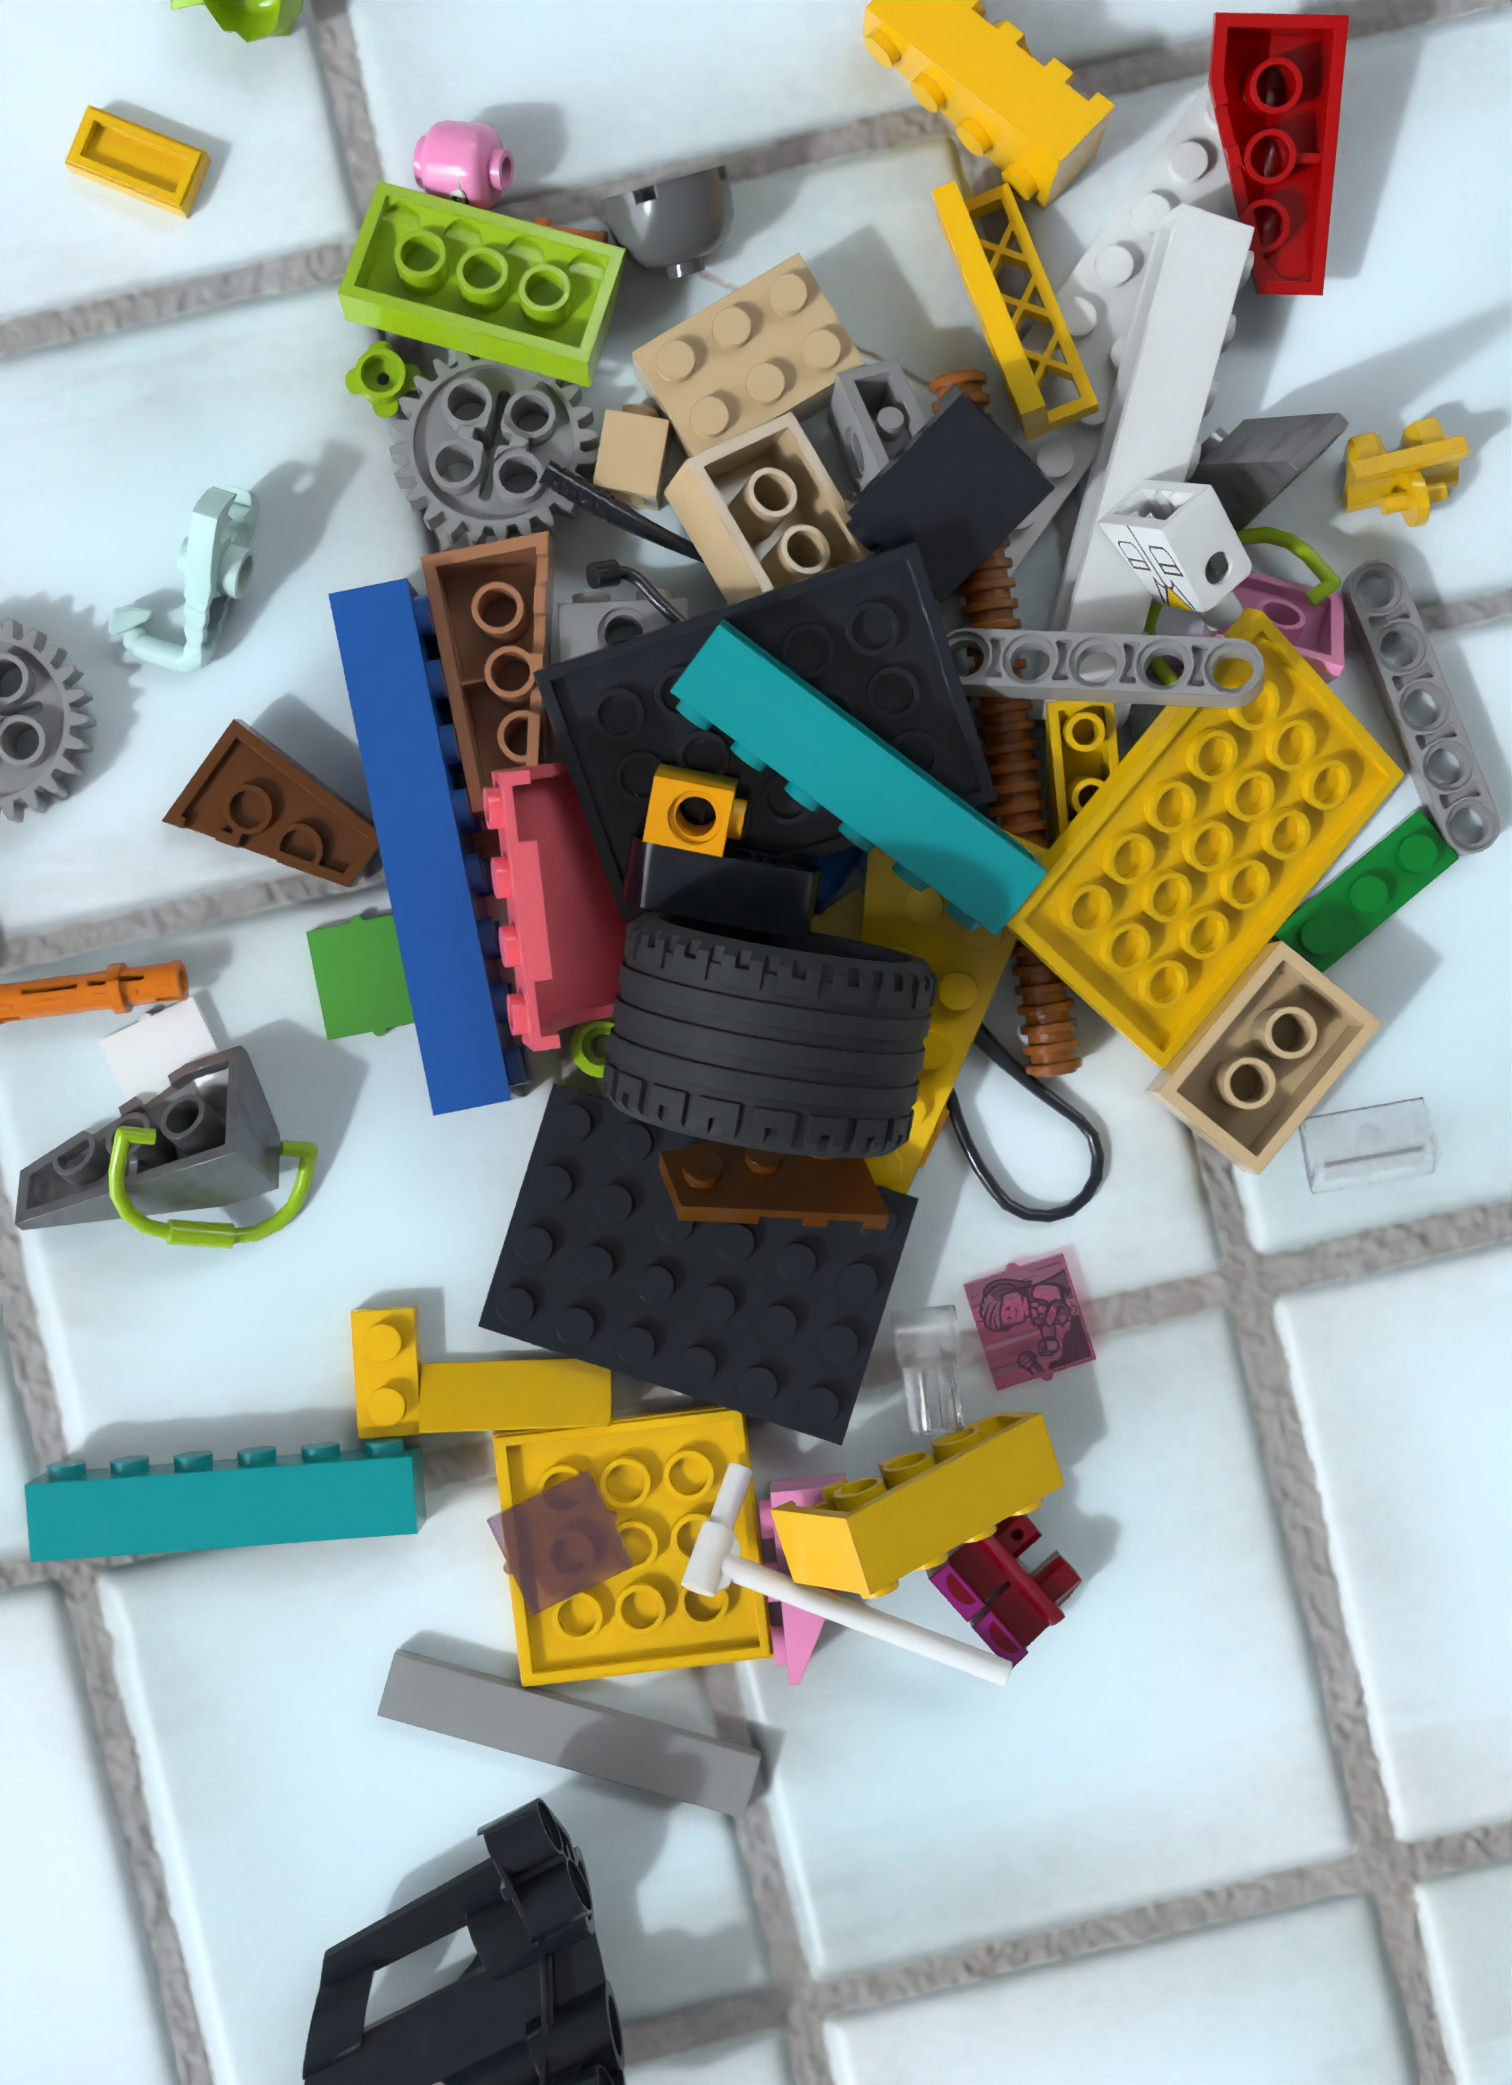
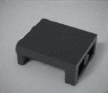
(952, 491)

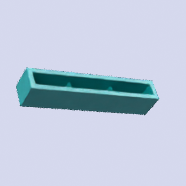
(858, 779)
(226, 1501)

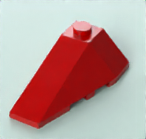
(1278, 123)

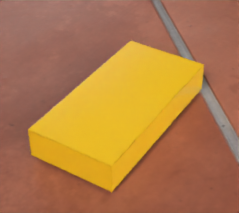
(137, 161)

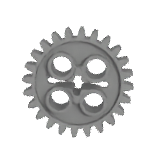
(439, 439)
(56, 724)

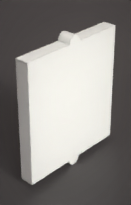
(157, 1047)

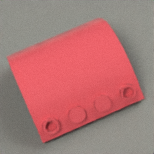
(560, 907)

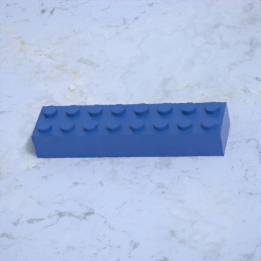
(428, 847)

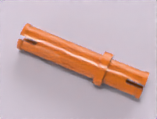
(113, 989)

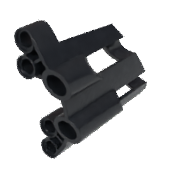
(523, 2009)

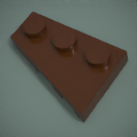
(273, 806)
(747, 1184)

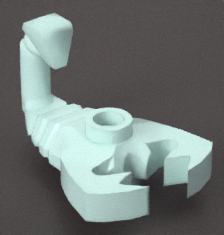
(215, 569)

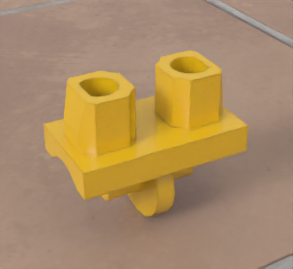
(1404, 478)

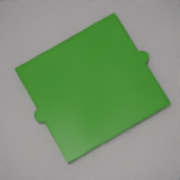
(360, 977)

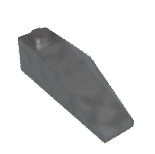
(1262, 459)
(209, 1151)

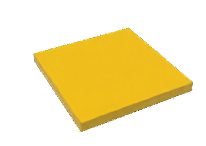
(663, 1484)

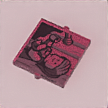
(1029, 1321)

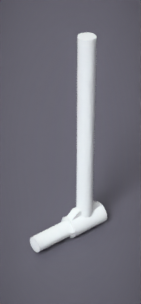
(718, 1562)

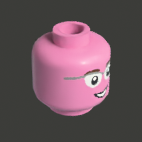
(463, 163)

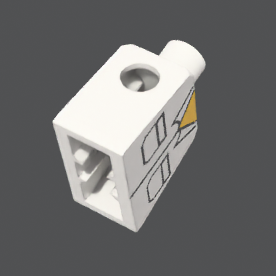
(1181, 548)

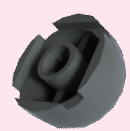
(673, 221)

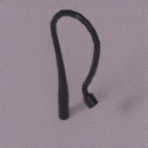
(601, 504)
(1000, 1055)

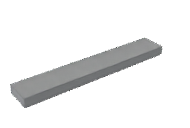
(569, 1733)

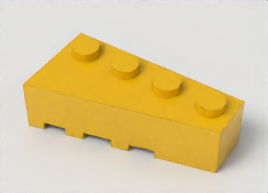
(991, 90)
(920, 1506)

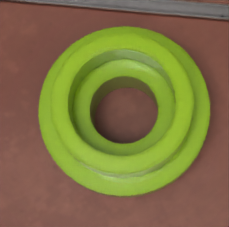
(581, 1045)

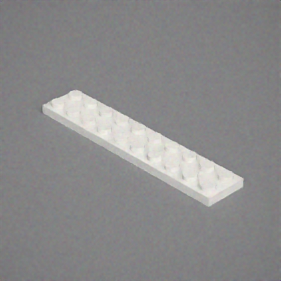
(1098, 312)

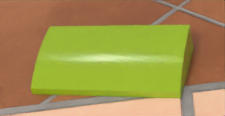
(482, 283)

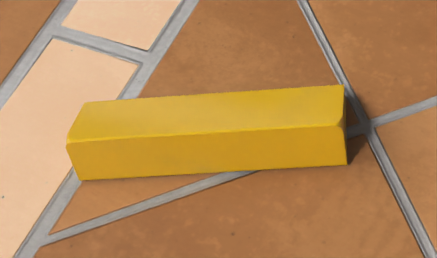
(514, 1395)

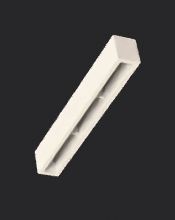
(1151, 419)

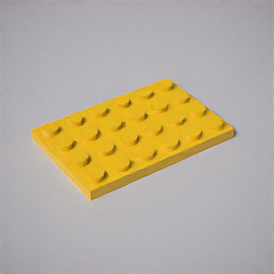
(1203, 846)

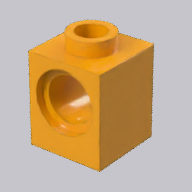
(668, 826)

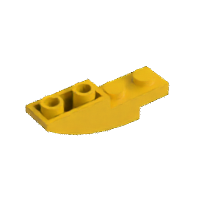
(1078, 756)

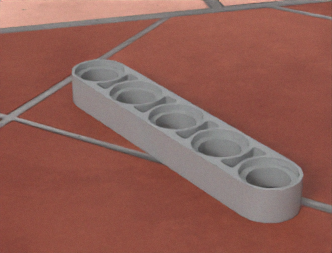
(1425, 676)
(1129, 679)

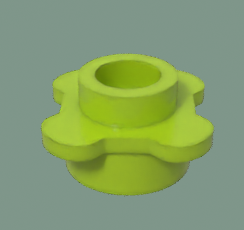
(377, 361)

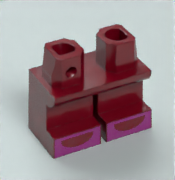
(1000, 1593)

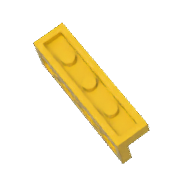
(992, 308)

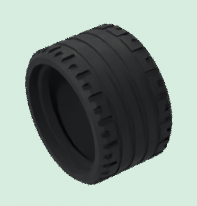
(768, 1037)

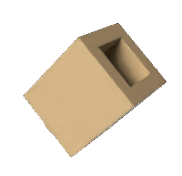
(633, 455)

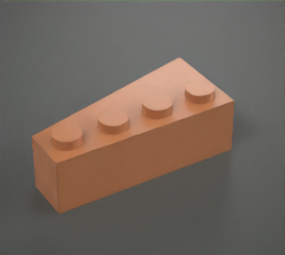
(492, 634)

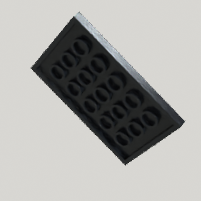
(852, 632)
(719, 1311)

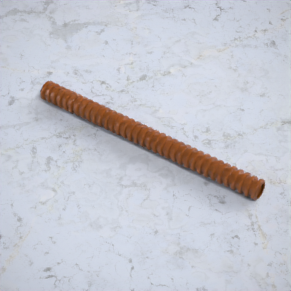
(1015, 782)

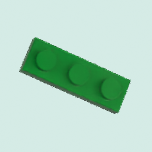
(1367, 892)

